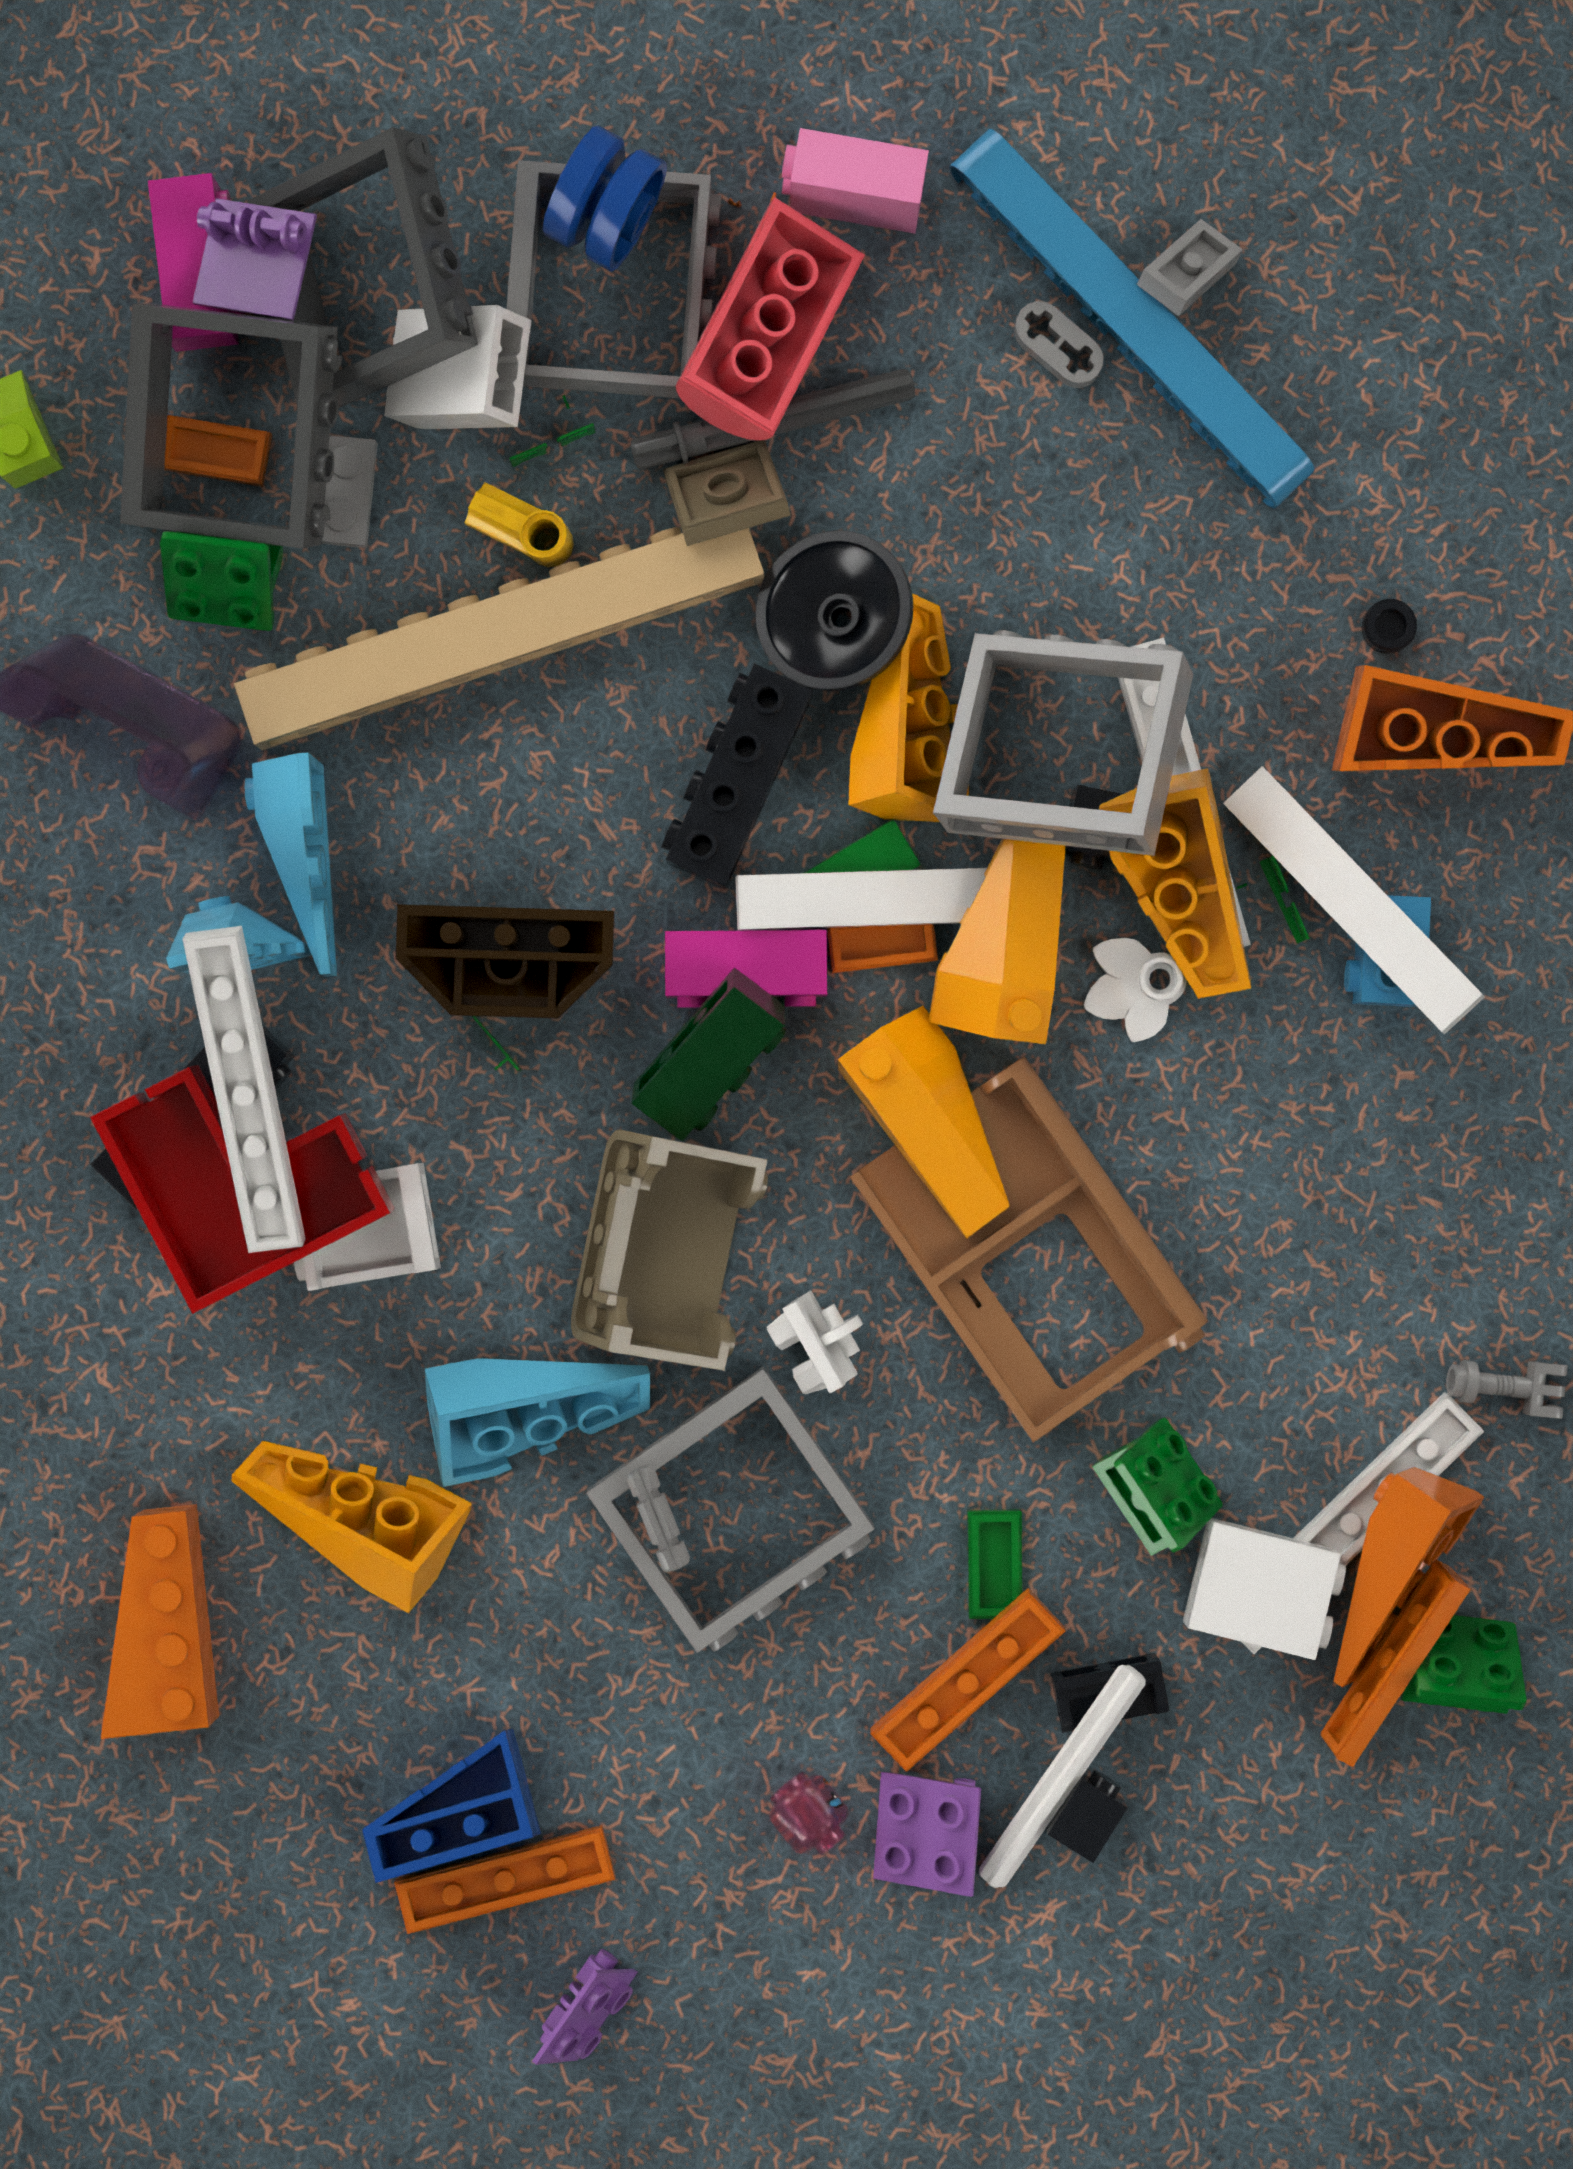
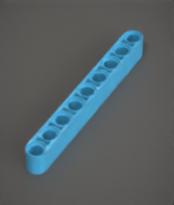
(1141, 325)

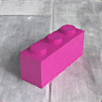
(181, 250)
(778, 961)

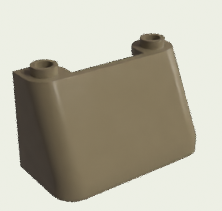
(663, 1249)

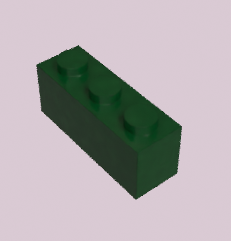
(710, 1055)

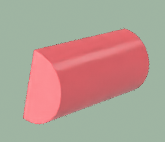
(768, 324)

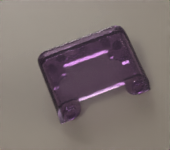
(186, 738)

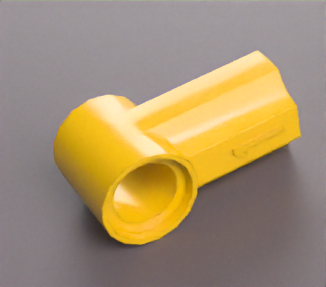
(517, 525)

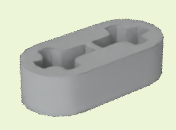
(1067, 335)

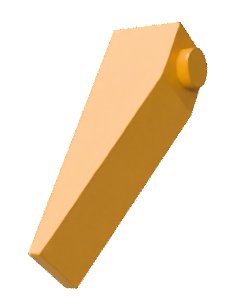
(905, 727)
(1189, 886)
(1005, 953)
(923, 1103)
(370, 1529)

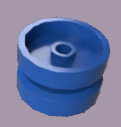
(604, 198)

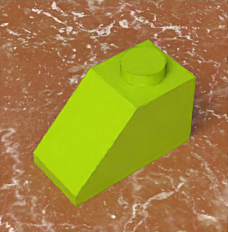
(24, 440)

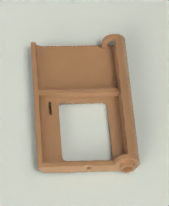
(1044, 1175)

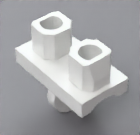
(824, 1338)

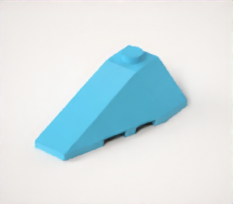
(293, 821)
(264, 940)
(504, 1406)

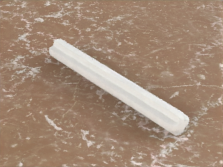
(1062, 1776)

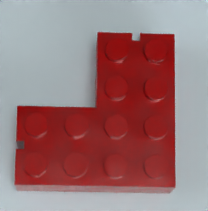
(184, 1188)

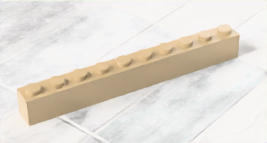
(492, 633)

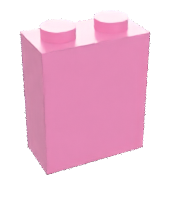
(855, 180)

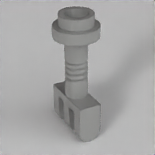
(1466, 1382)

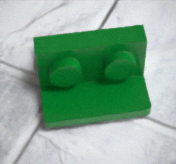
(220, 579)
(1159, 1488)
(1471, 1668)

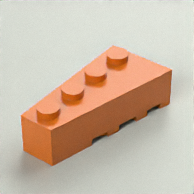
(1434, 724)
(162, 1635)

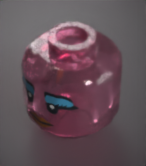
(809, 1814)

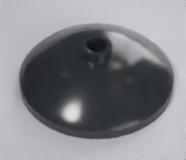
(808, 592)

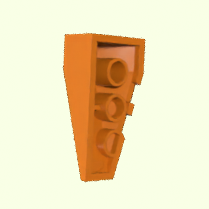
(1409, 1528)

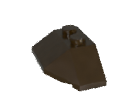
(504, 957)

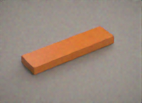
(1394, 1662)
(967, 1679)
(504, 1879)

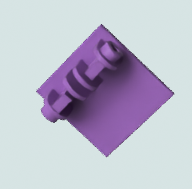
(253, 258)
(927, 1833)
(575, 2023)

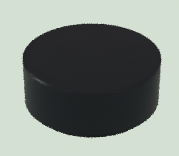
(1389, 626)

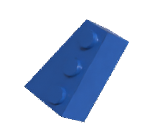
(459, 1814)

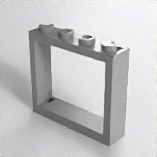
(677, 188)
(1059, 824)
(801, 1572)

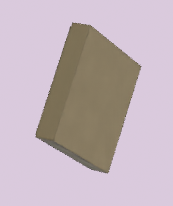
(726, 492)

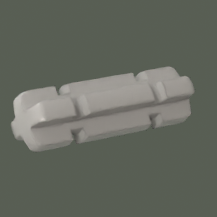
(658, 1519)

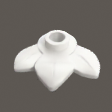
(1127, 988)

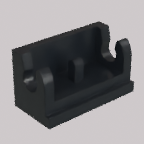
(1079, 1688)

